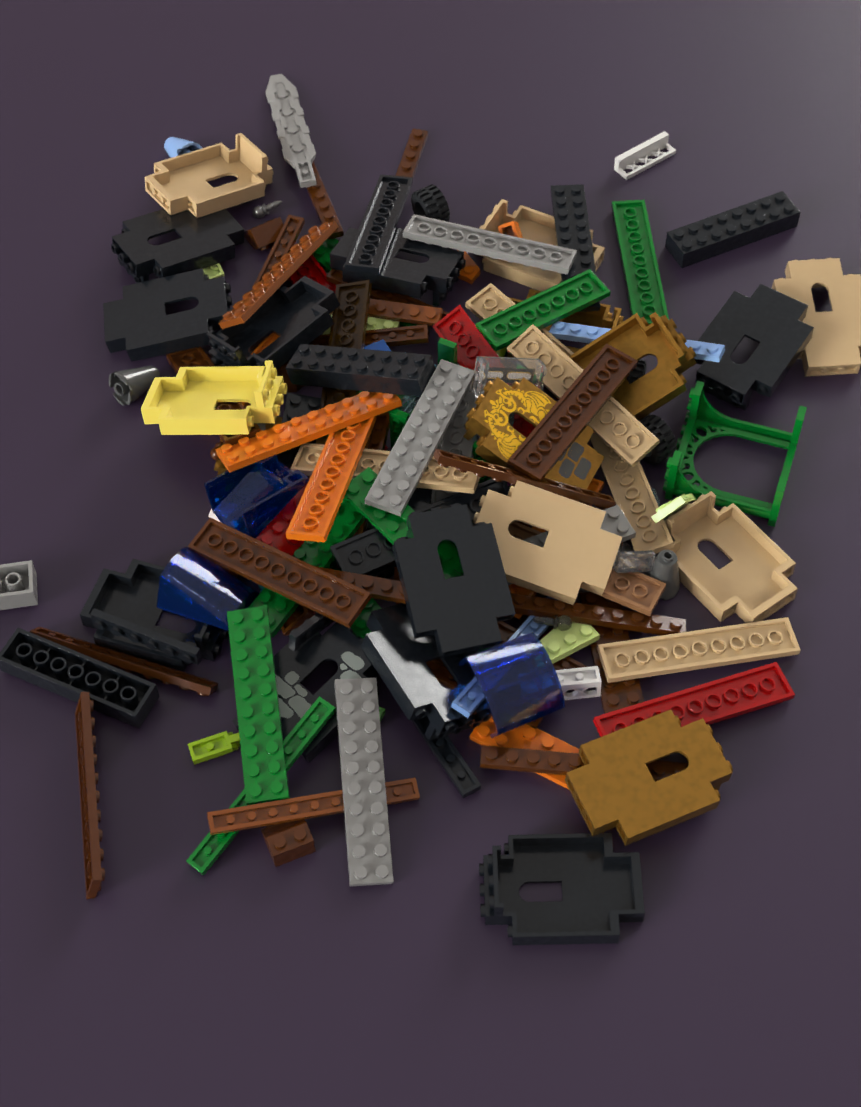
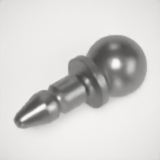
(261, 211)

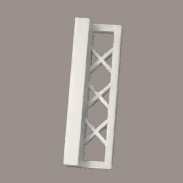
(641, 153)
(580, 680)

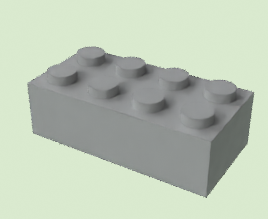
(18, 585)

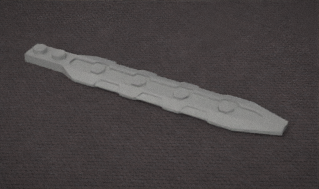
(291, 128)

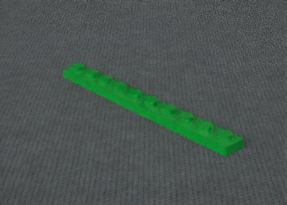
(294, 746)

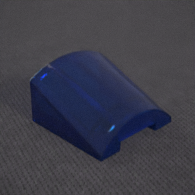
(253, 494)
(201, 589)
(517, 682)

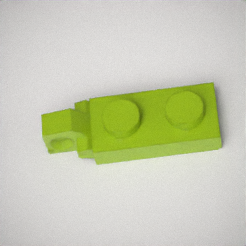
(213, 746)

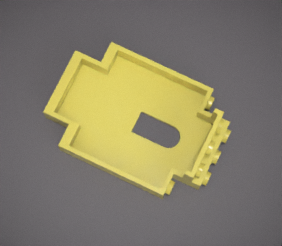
(189, 400)

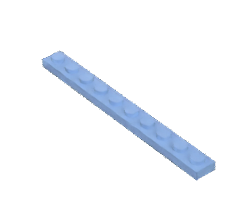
(587, 334)

